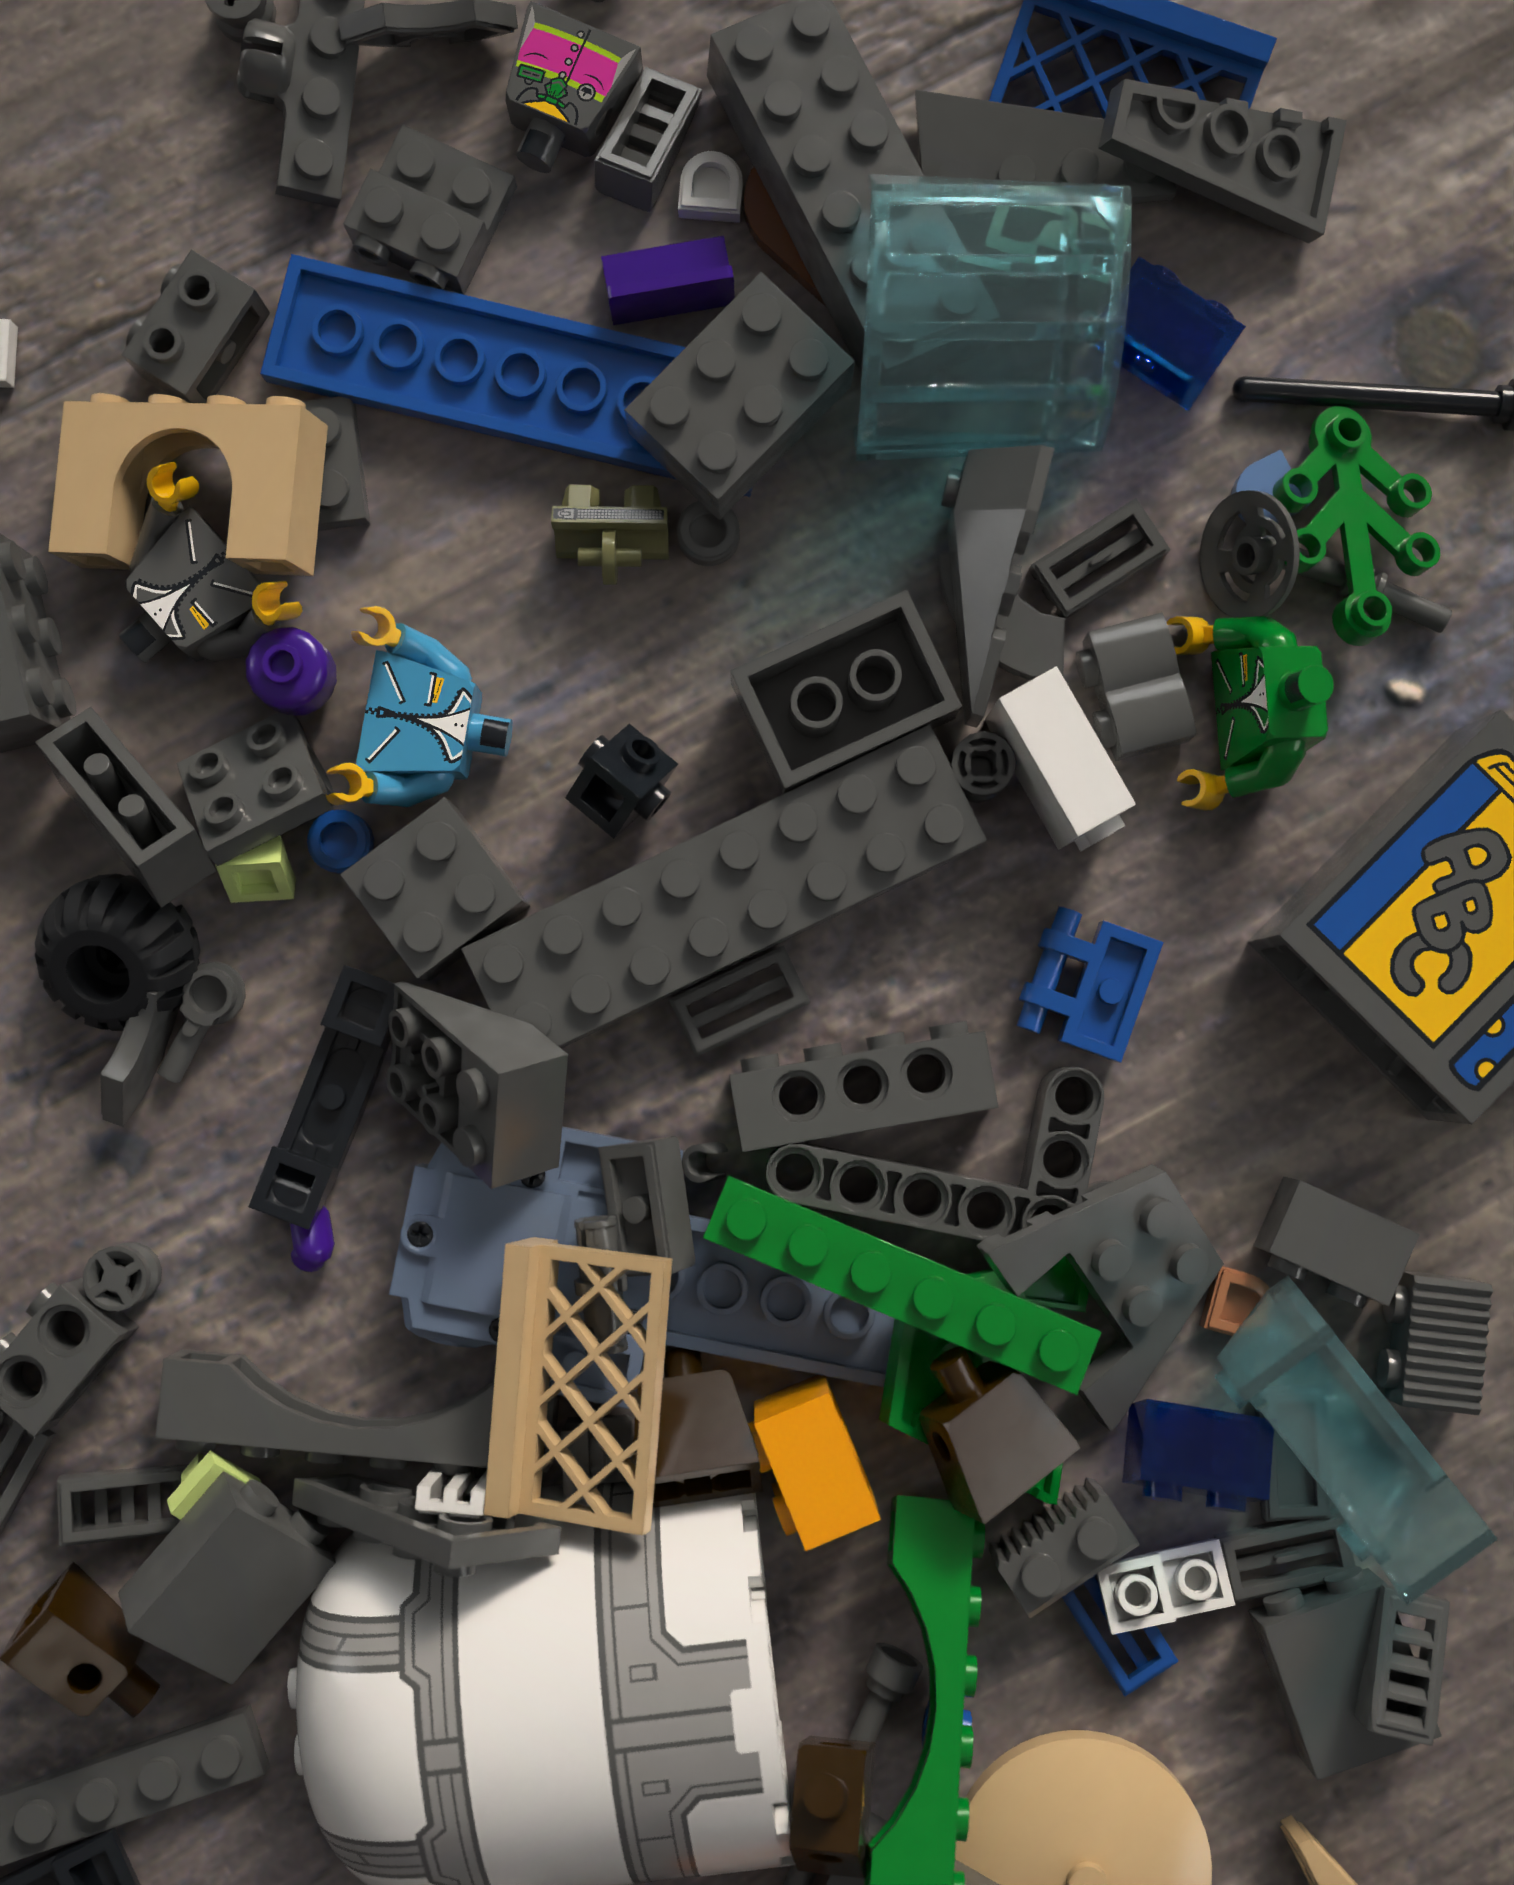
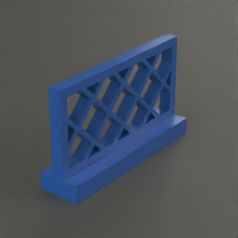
(1152, 25)

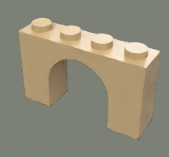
(114, 443)

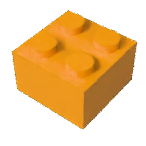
(815, 1463)

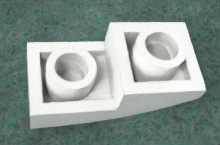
(1165, 1586)

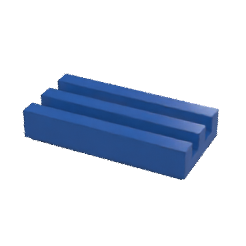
(1146, 1669)

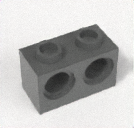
(64, 1364)

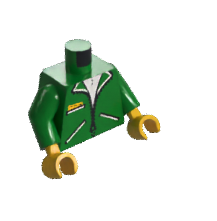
(1265, 704)

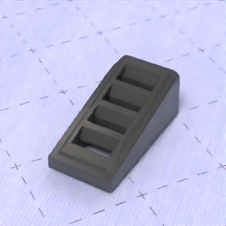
(633, 175)
(70, 1508)
(1375, 1687)

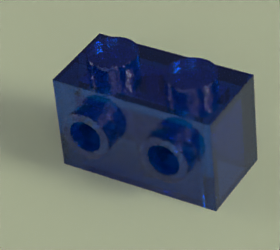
(1174, 334)
(1198, 1453)

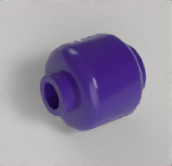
(291, 671)

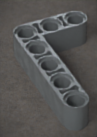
(955, 1190)

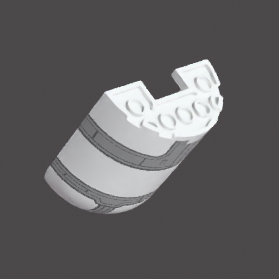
(549, 1709)

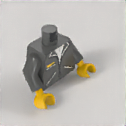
(190, 585)

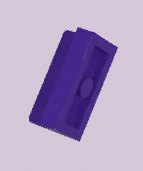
(668, 280)

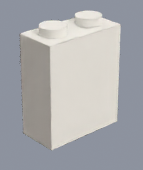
(1061, 761)

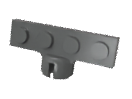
(312, 81)

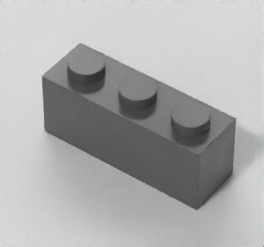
(126, 806)

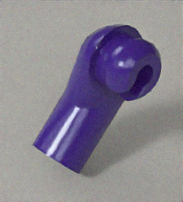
(313, 1246)

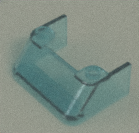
(1351, 1443)

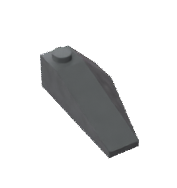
(989, 526)

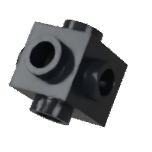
(622, 780)

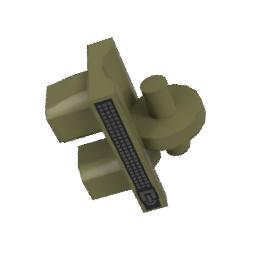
(610, 534)

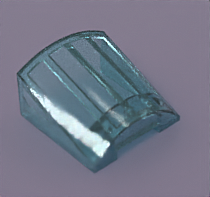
(991, 315)

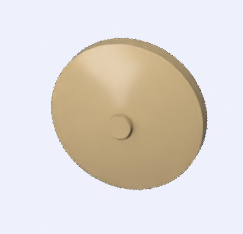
(1083, 1814)

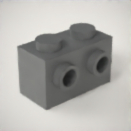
(195, 330)

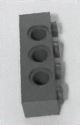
(963, 1087)

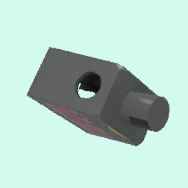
(567, 85)

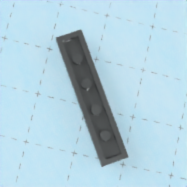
(130, 1784)

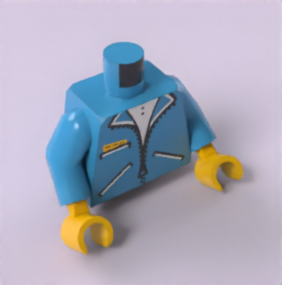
(416, 721)

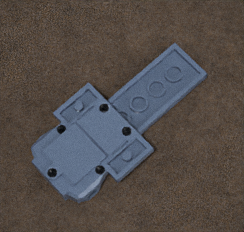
(721, 1306)

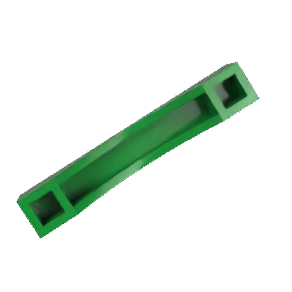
(902, 1285)
(932, 1562)

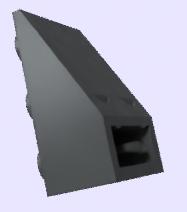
(478, 1083)

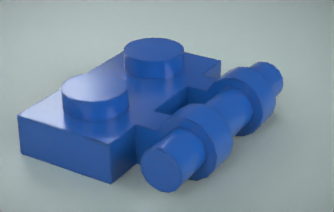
(1108, 989)

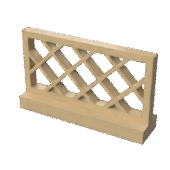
(523, 1382)

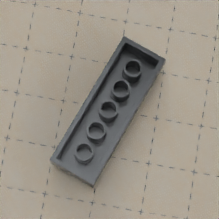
(814, 137)

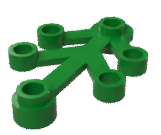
(1356, 516)

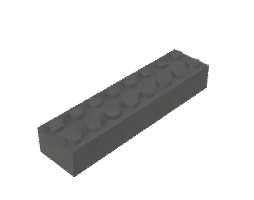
(729, 892)

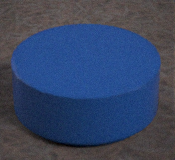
(339, 840)

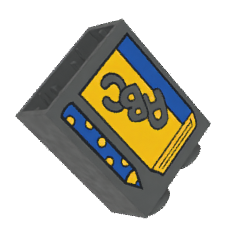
(1415, 929)

